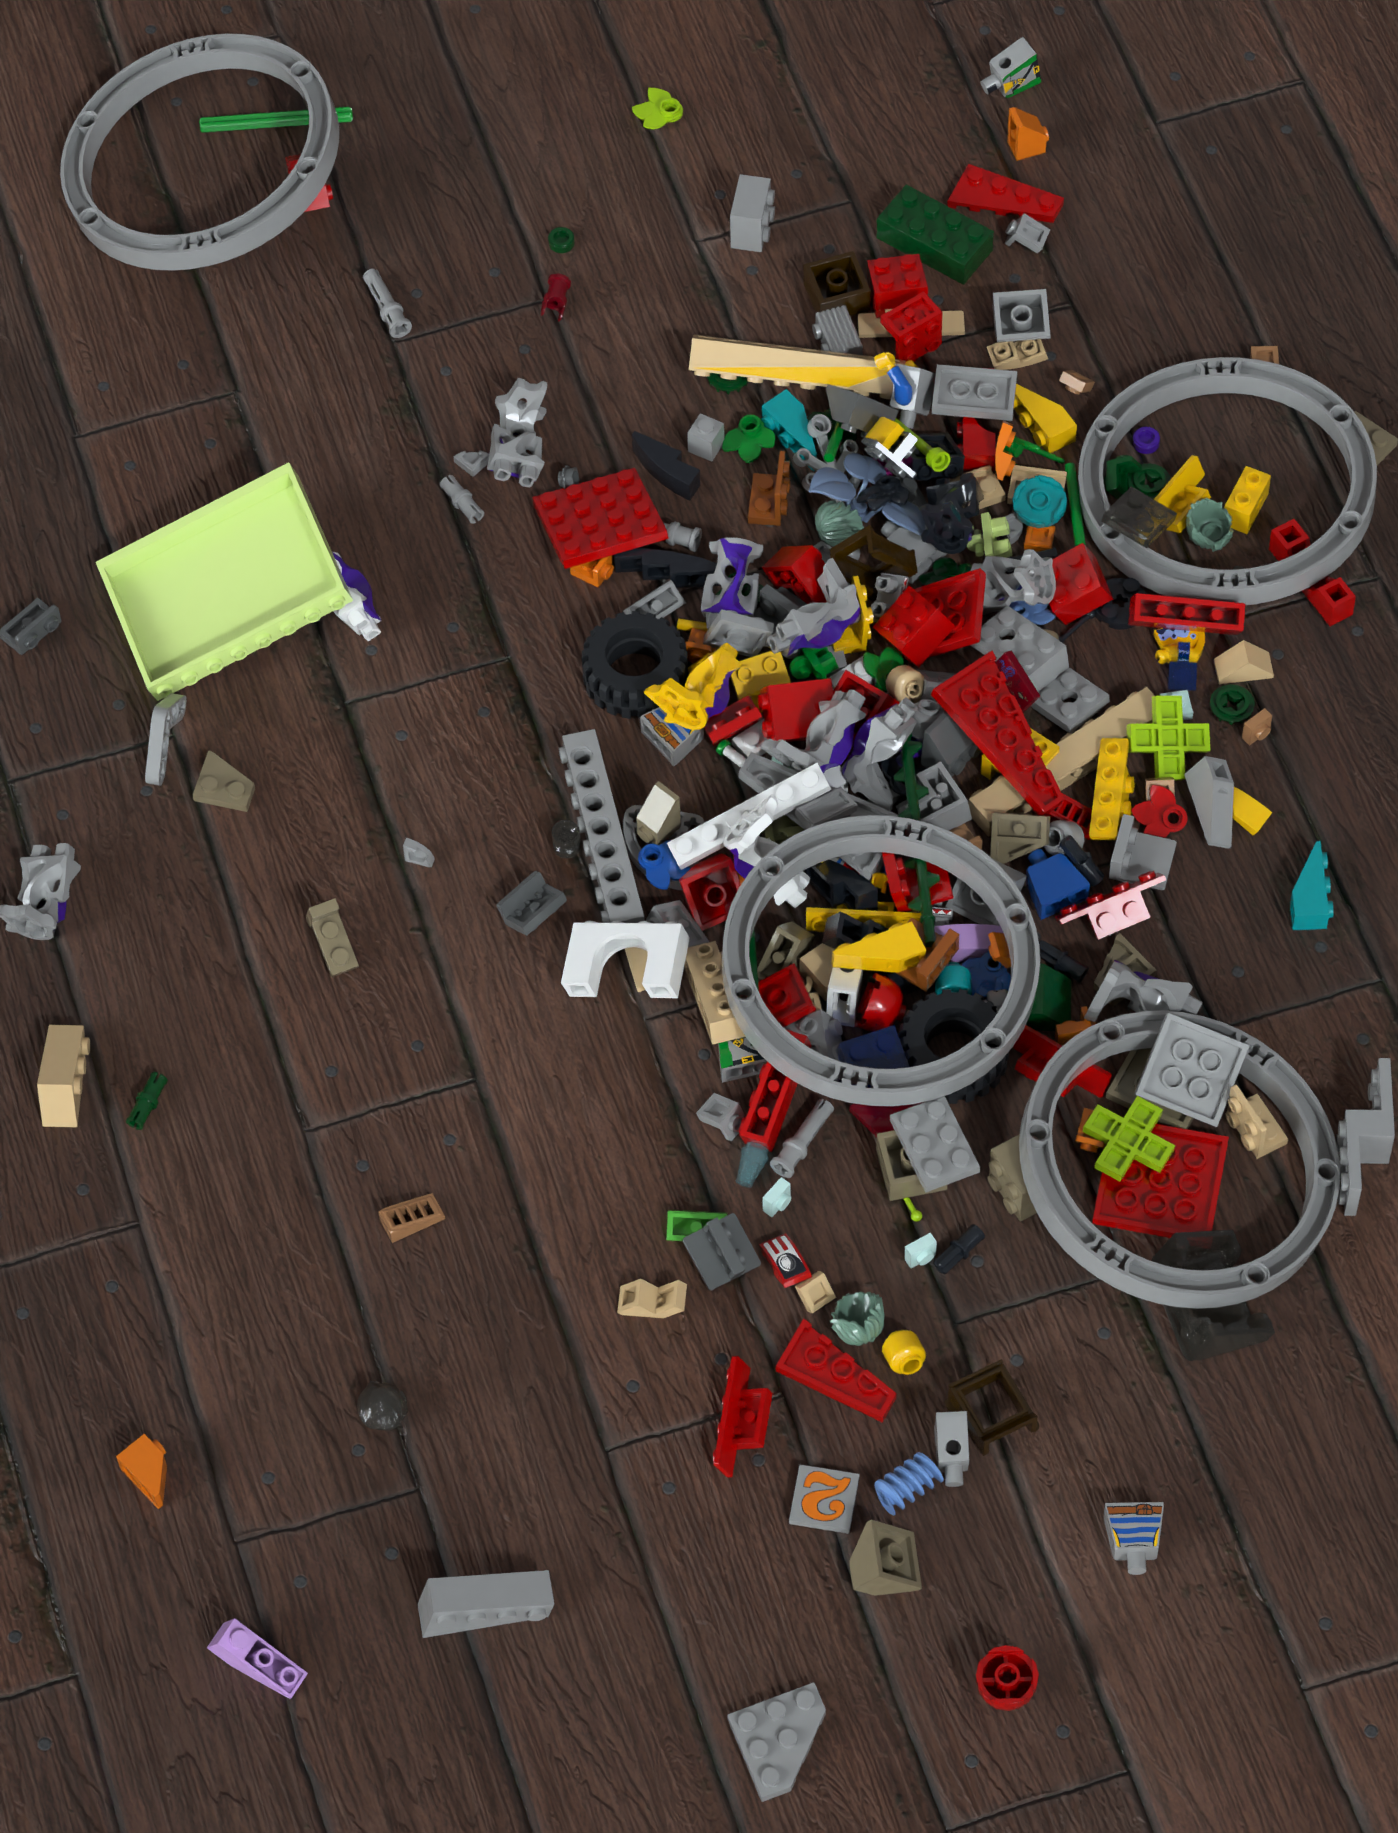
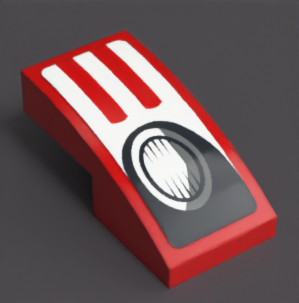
(785, 1260)

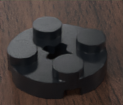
(1111, 613)

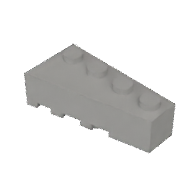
(483, 1601)

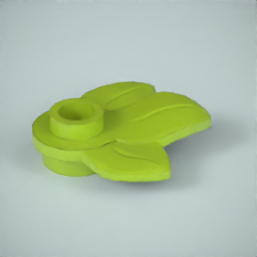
(658, 109)

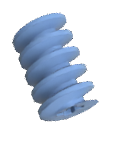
(907, 1480)

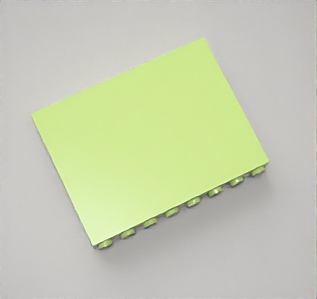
(223, 582)

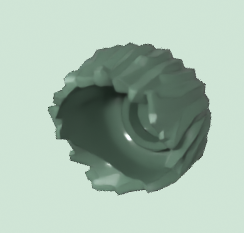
(836, 522)
(1209, 524)
(858, 1318)

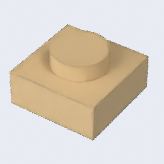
(815, 1292)

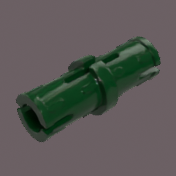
(146, 1100)

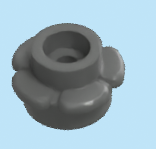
(568, 476)

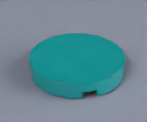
(1039, 501)

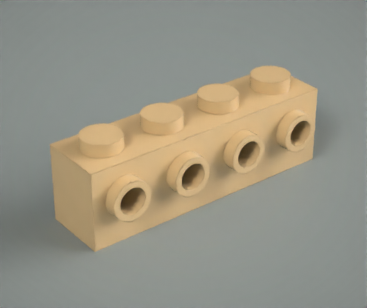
(705, 976)

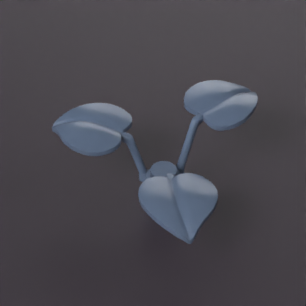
(836, 485)

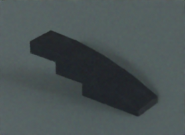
(660, 564)

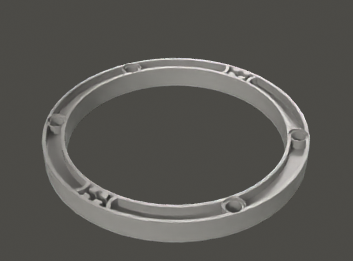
(241, 233)
(1240, 377)
(887, 1086)
(1138, 1275)

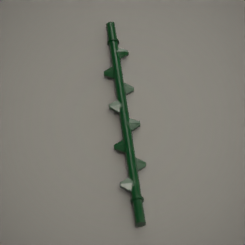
(924, 879)

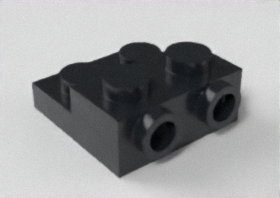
(918, 463)

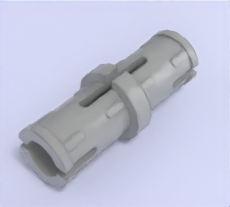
(461, 499)

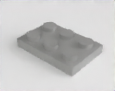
(974, 392)
(934, 1144)

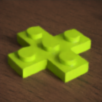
(1168, 737)
(1128, 1138)

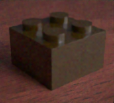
(837, 283)

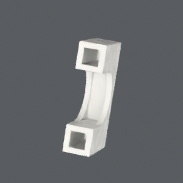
(596, 942)

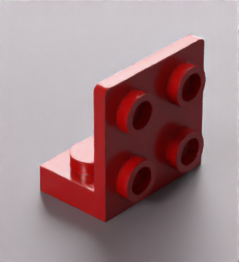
(915, 327)
(904, 884)

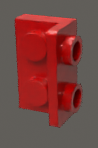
(732, 720)

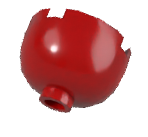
(880, 1004)
(1007, 1678)

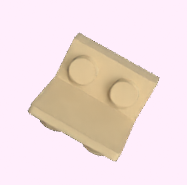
(1254, 1123)

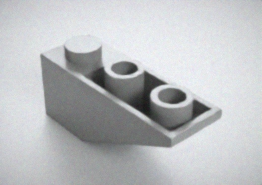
(1213, 798)

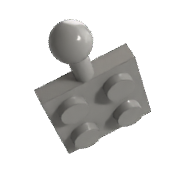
(742, 633)

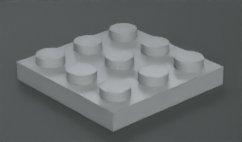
(1191, 1069)

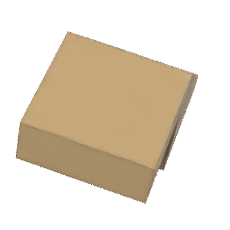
(647, 1300)

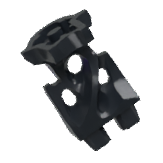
(949, 513)

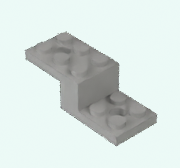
(1047, 667)
(1366, 1136)

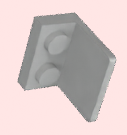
(1140, 853)

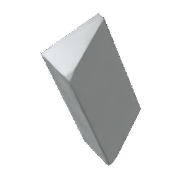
(659, 602)

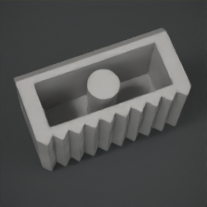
(837, 331)

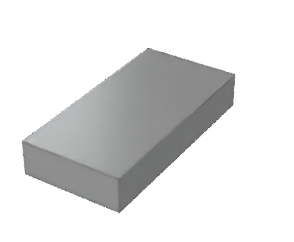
(826, 808)

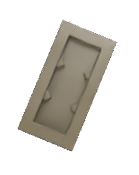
(332, 937)

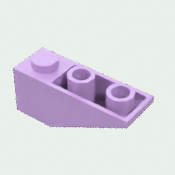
(256, 1658)

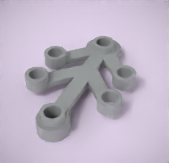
(824, 425)

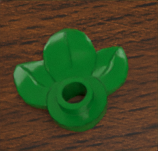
(747, 441)
(881, 666)

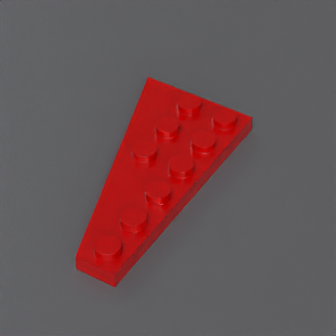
(996, 725)

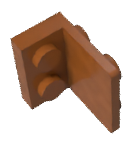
(769, 495)
(935, 959)

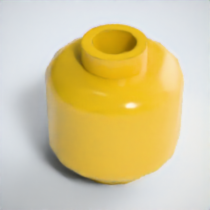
(904, 1352)

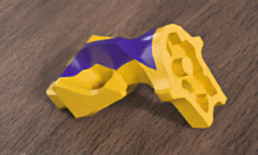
(704, 691)

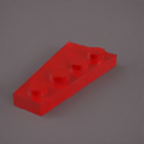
(997, 193)
(825, 1368)

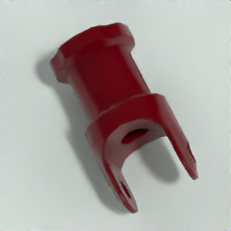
(555, 297)

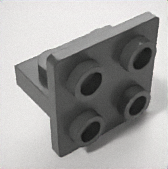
(893, 457)
(777, 604)
(721, 1251)

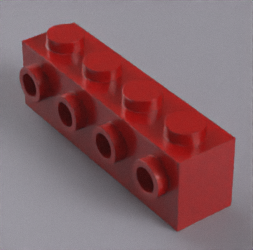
(769, 1104)

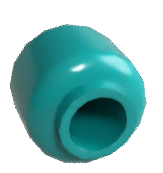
(953, 977)

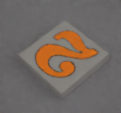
(824, 1499)

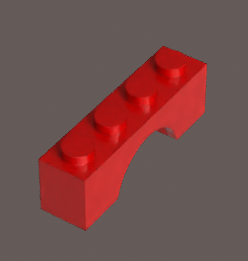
(977, 444)
(1329, 596)

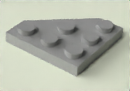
(778, 1737)

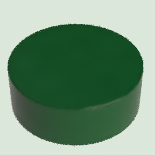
(561, 240)

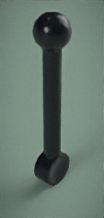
(1090, 615)

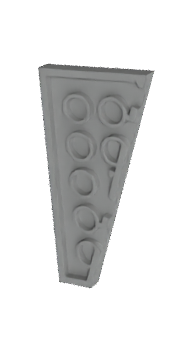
(764, 773)

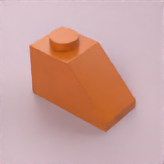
(1026, 134)
(146, 1467)

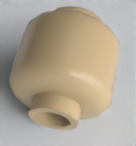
(905, 683)

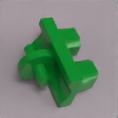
(814, 660)

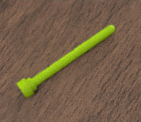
(935, 457)

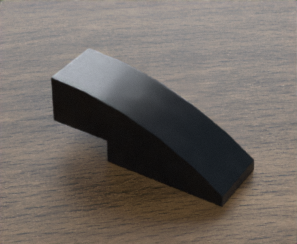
(666, 465)
(843, 886)
(845, 929)

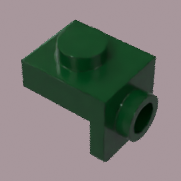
(1117, 474)

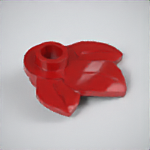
(1156, 811)

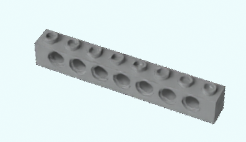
(585, 748)

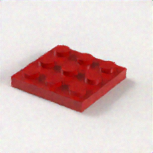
(962, 603)

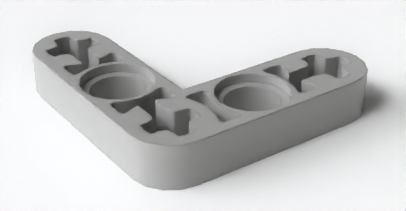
(164, 717)

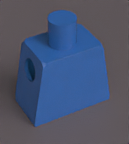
(1054, 883)

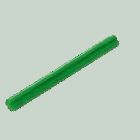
(265, 120)

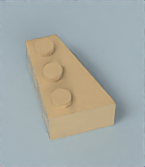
(62, 1075)

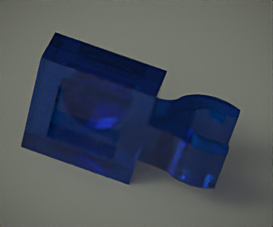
(1182, 674)

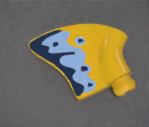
(1168, 643)

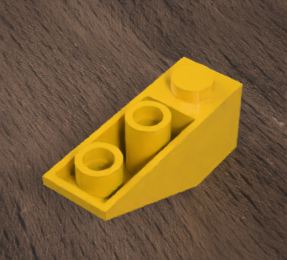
(1045, 419)
(886, 952)

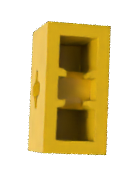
(1247, 498)

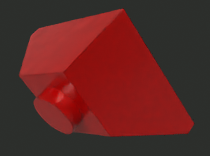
(710, 890)

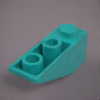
(788, 422)
(1309, 897)

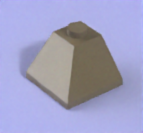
(885, 1560)

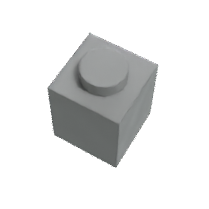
(705, 437)

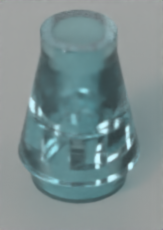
(752, 1161)

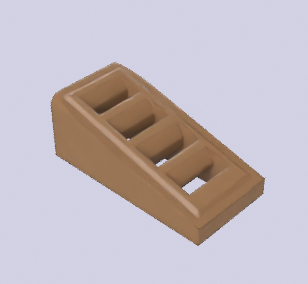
(404, 1229)

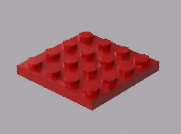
(600, 518)
(1169, 1201)

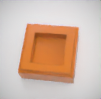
(1039, 538)

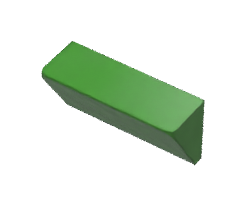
(685, 1222)

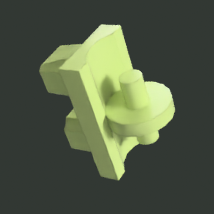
(988, 540)

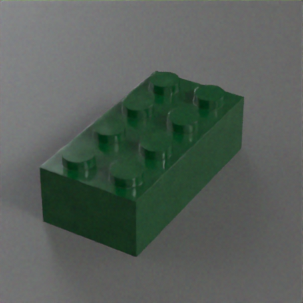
(935, 232)

